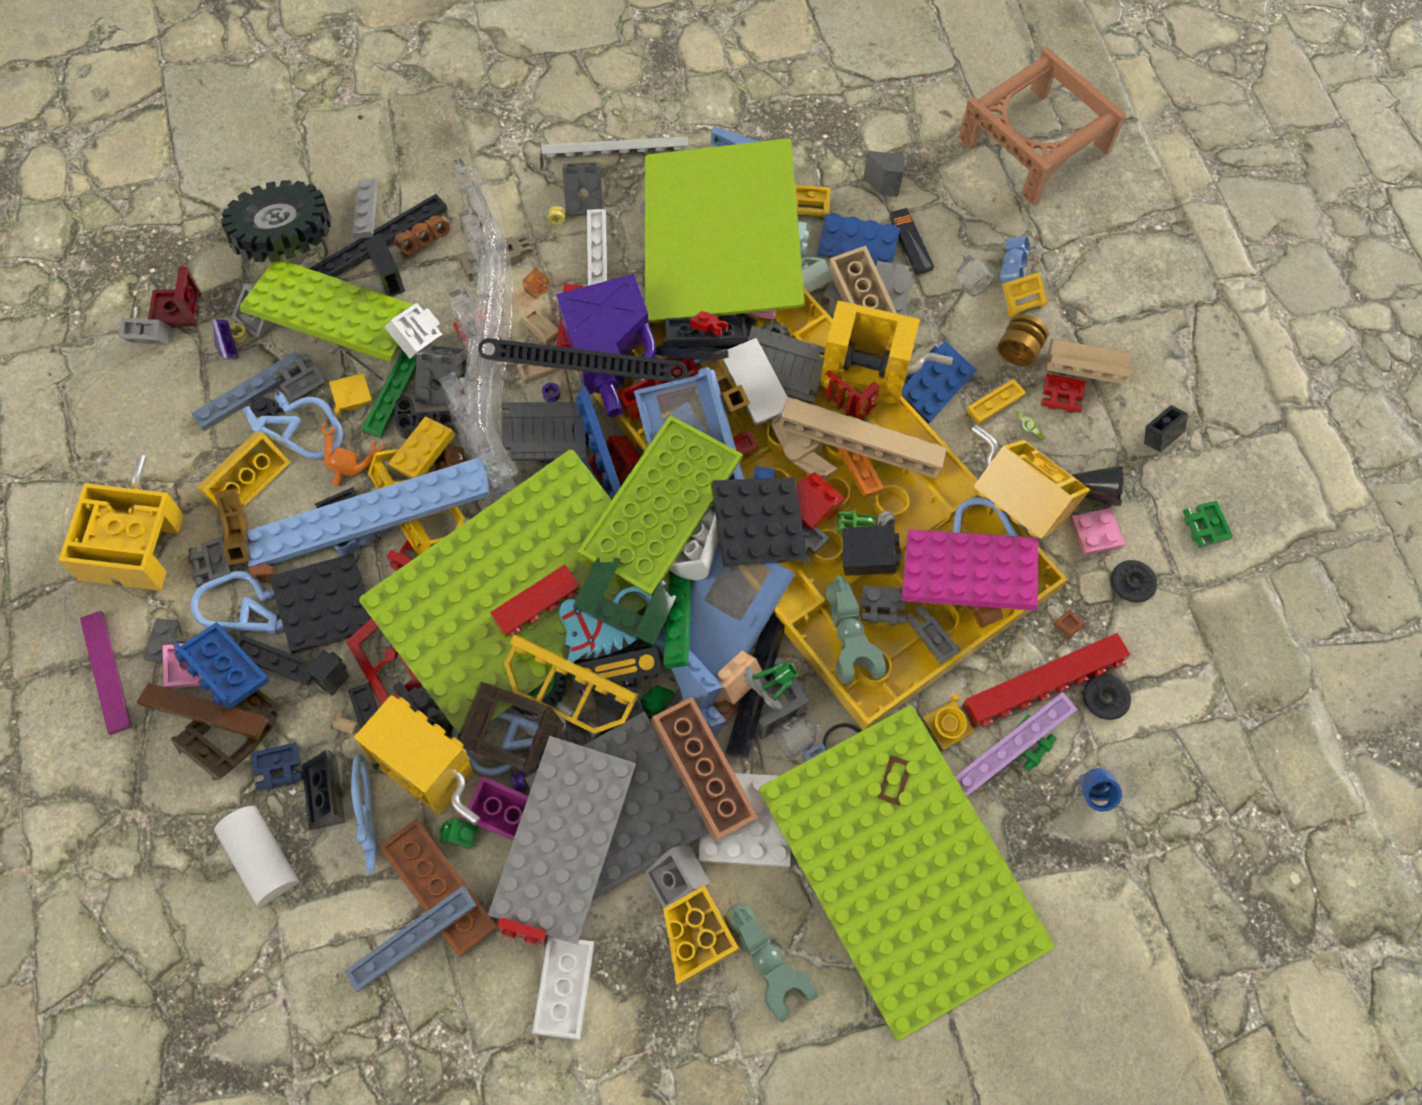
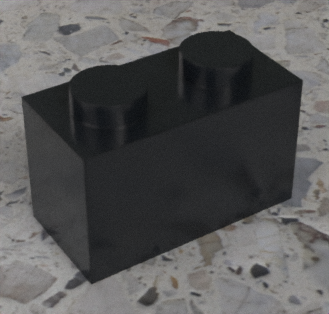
(1165, 428)
(328, 671)

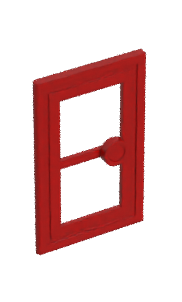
(370, 673)

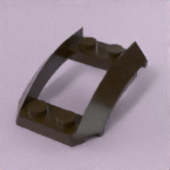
(480, 716)
(210, 757)

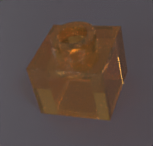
(535, 283)

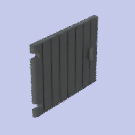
(793, 361)
(542, 430)

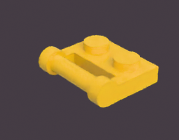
(813, 197)
(1023, 288)

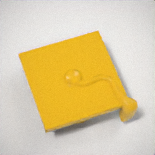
(350, 393)
(948, 724)

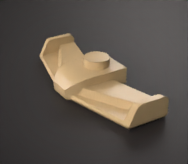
(802, 452)

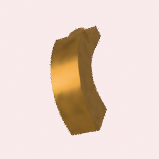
(732, 395)
(235, 526)

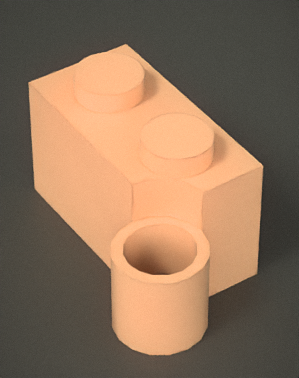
(732, 677)

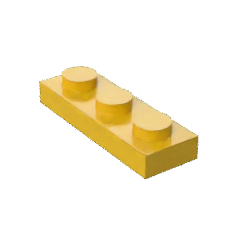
(996, 401)

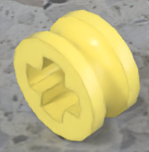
(556, 215)
(242, 336)

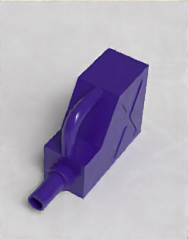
(608, 320)

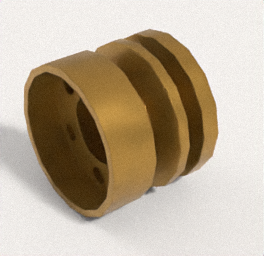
(1023, 340)

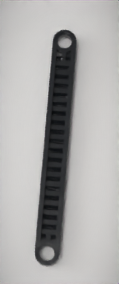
(582, 360)

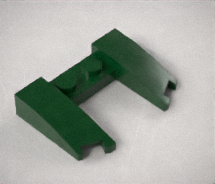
(592, 603)

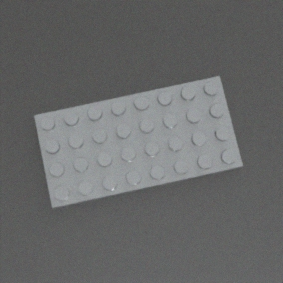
(563, 839)

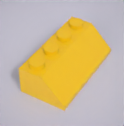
(247, 469)

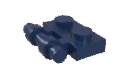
(274, 760)

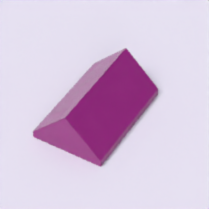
(497, 807)

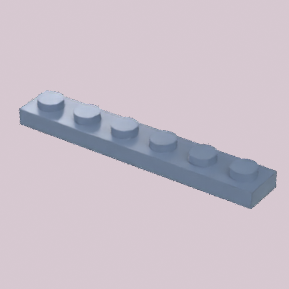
(242, 394)
(410, 939)

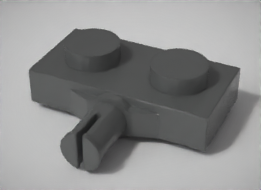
(163, 633)

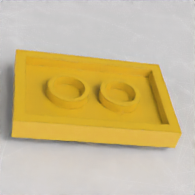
(421, 448)

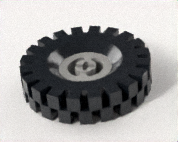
(276, 221)

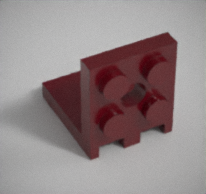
(183, 297)

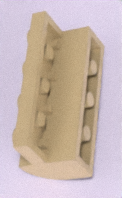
(1088, 361)

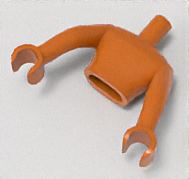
(342, 460)

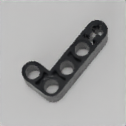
(413, 418)

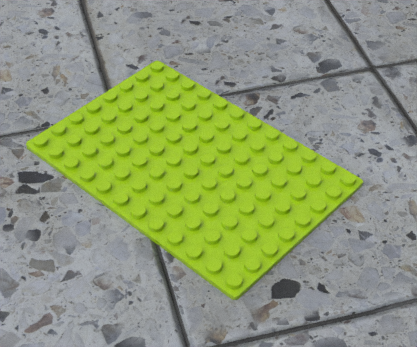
(722, 231)
(443, 599)
(909, 883)

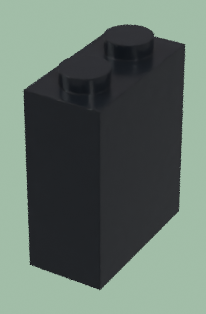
(384, 265)
(870, 550)

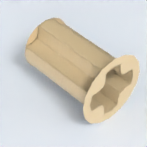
(344, 724)

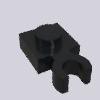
(264, 407)

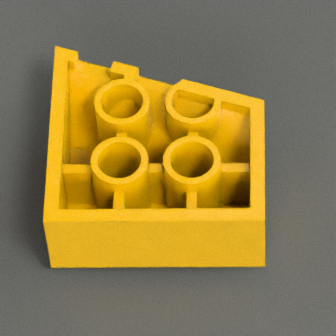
(697, 935)

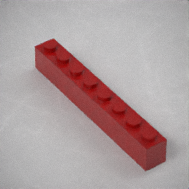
(1046, 680)

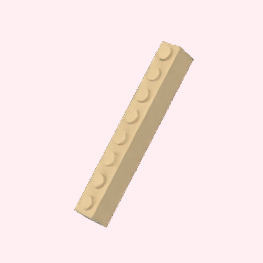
(862, 437)

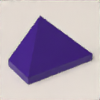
(224, 340)

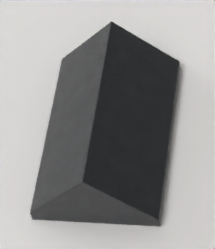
(323, 791)

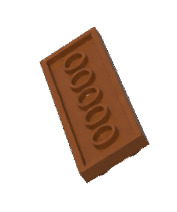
(432, 880)

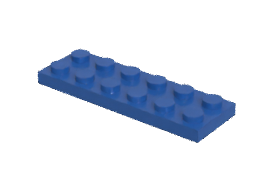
(597, 442)

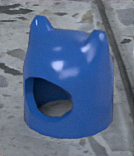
(1100, 785)

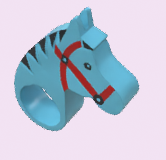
(590, 638)

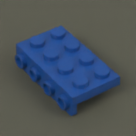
(850, 233)
(936, 382)
(220, 666)

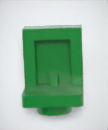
(655, 700)
(458, 833)

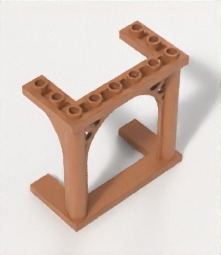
(1041, 74)

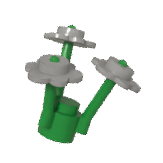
(784, 675)

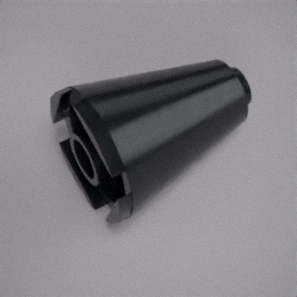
(1104, 484)

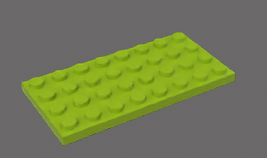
(326, 308)
(660, 504)

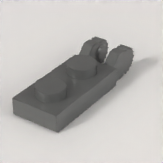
(933, 636)

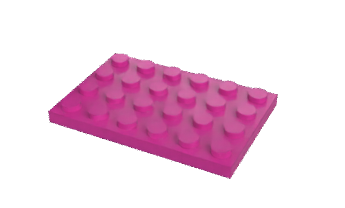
(971, 570)

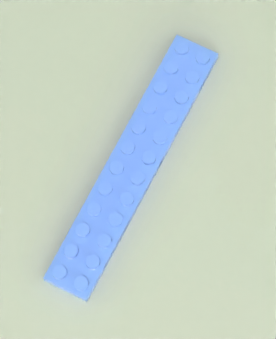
(368, 513)

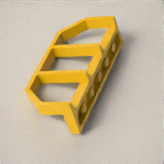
(412, 529)
(582, 675)

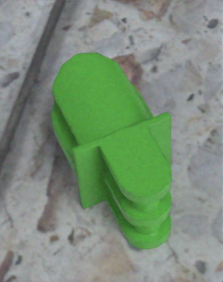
(851, 520)

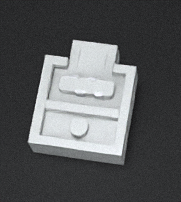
(414, 329)

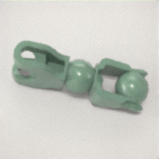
(850, 631)
(768, 961)

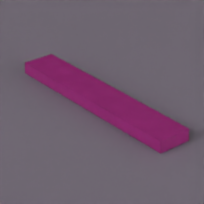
(105, 673)

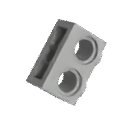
(144, 331)

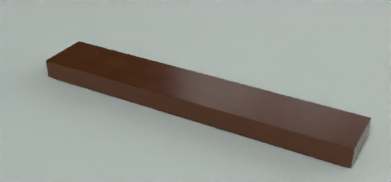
(202, 711)

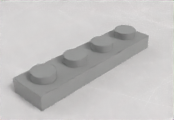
(365, 208)

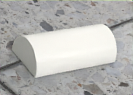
(699, 551)
(256, 855)

